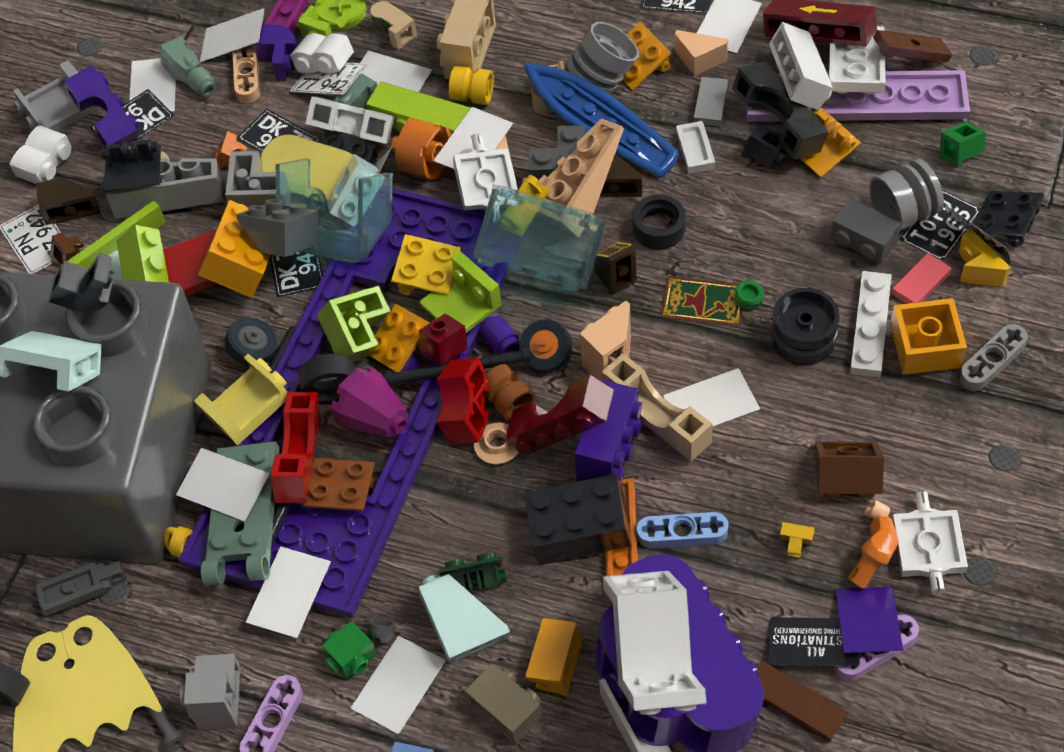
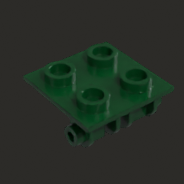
(485, 562)

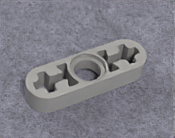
(992, 369)

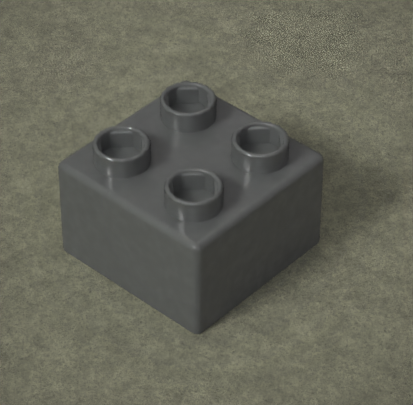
(100, 462)

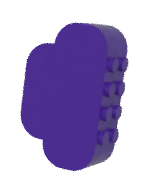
(717, 662)

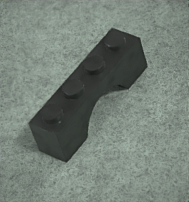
(763, 88)

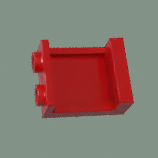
(184, 263)

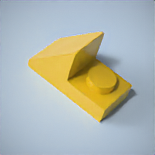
(983, 263)

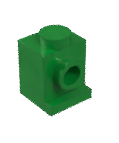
(961, 143)

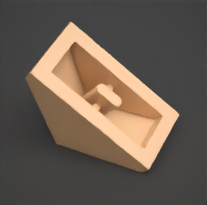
(700, 51)

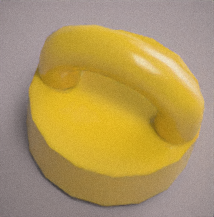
(178, 541)

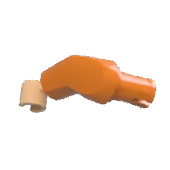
(878, 547)

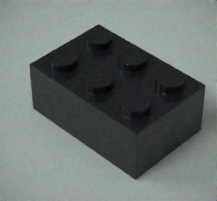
(577, 519)

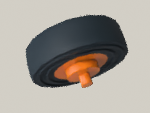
(547, 345)

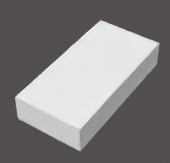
(695, 147)

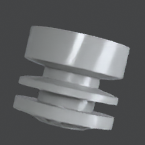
(603, 56)
(907, 193)

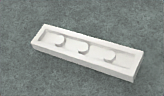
(871, 324)

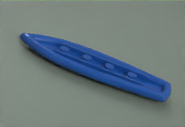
(584, 103)

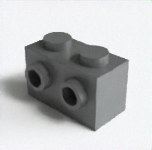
(865, 230)

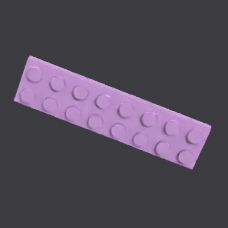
(906, 97)

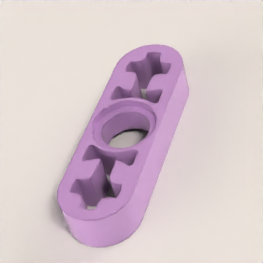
(873, 660)
(267, 707)

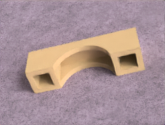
(680, 428)

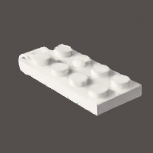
(857, 68)

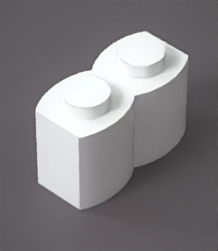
(322, 53)
(40, 155)

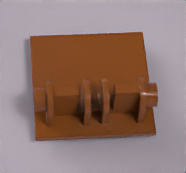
(340, 484)

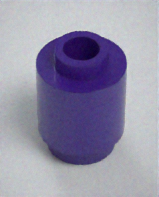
(499, 335)

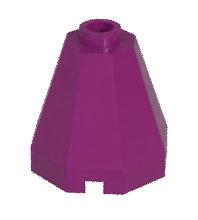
(369, 405)

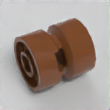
(507, 390)

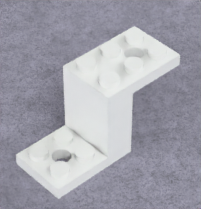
(653, 642)

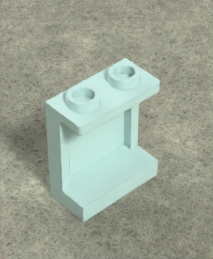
(72, 358)

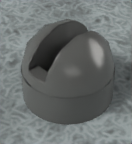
(381, 629)

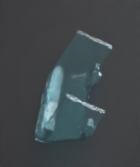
(336, 237)

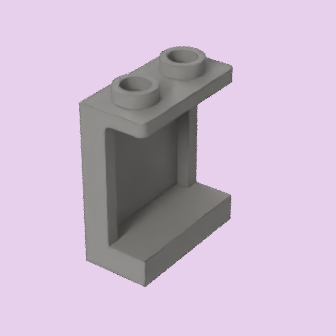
(51, 104)

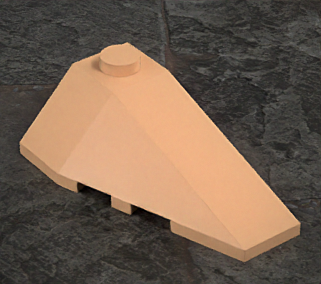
(584, 172)

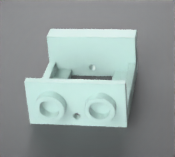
(344, 197)

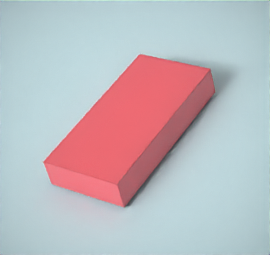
(921, 280)

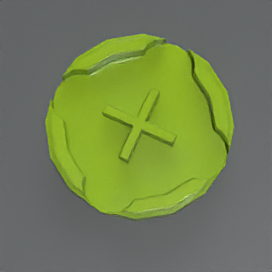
(341, 13)

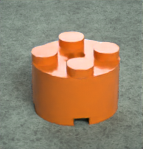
(418, 147)

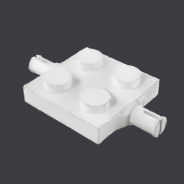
(479, 171)
(930, 543)

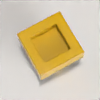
(796, 536)

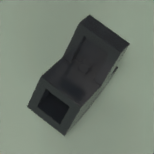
(83, 287)

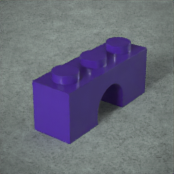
(90, 89)

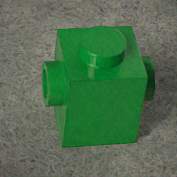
(348, 651)

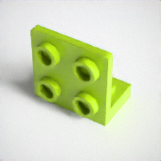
(470, 296)

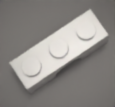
(349, 119)

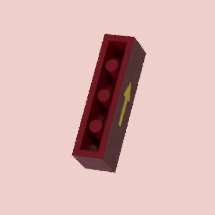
(824, 20)

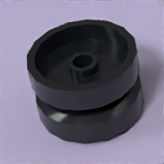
(805, 326)

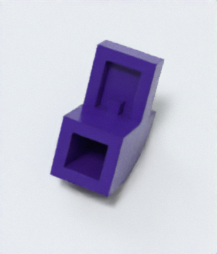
(276, 46)

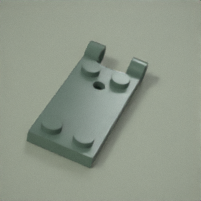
(256, 537)

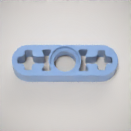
(691, 520)

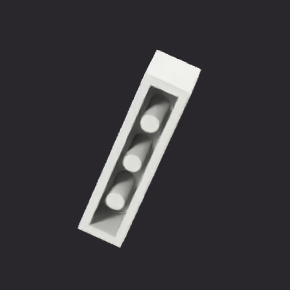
(800, 66)

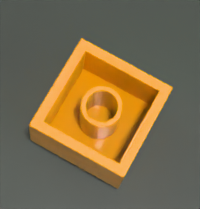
(928, 336)

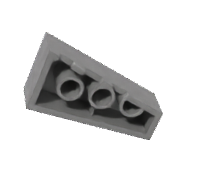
(181, 186)

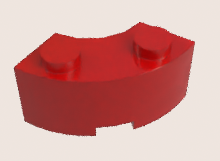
(463, 401)

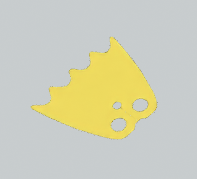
(75, 701)

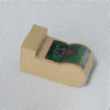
(394, 23)

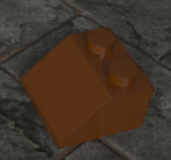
(849, 468)

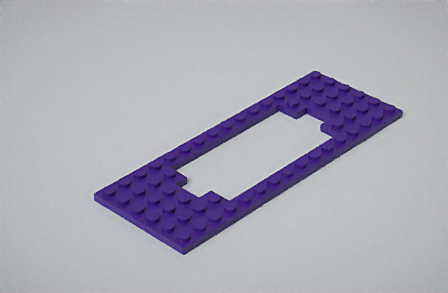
(348, 537)

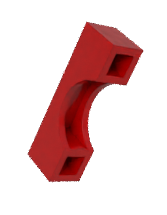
(294, 465)

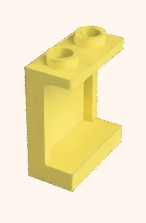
(246, 401)

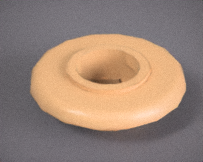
(493, 454)

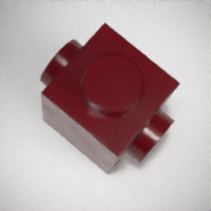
(442, 339)

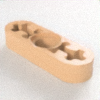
(250, 78)

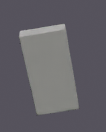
(711, 101)

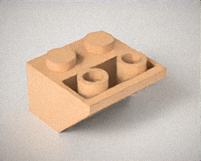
(606, 340)

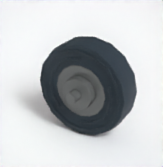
(251, 337)

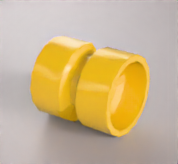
(471, 85)

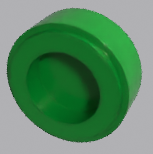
(748, 295)

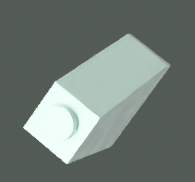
(459, 618)

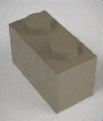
(504, 703)

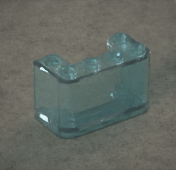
(539, 237)

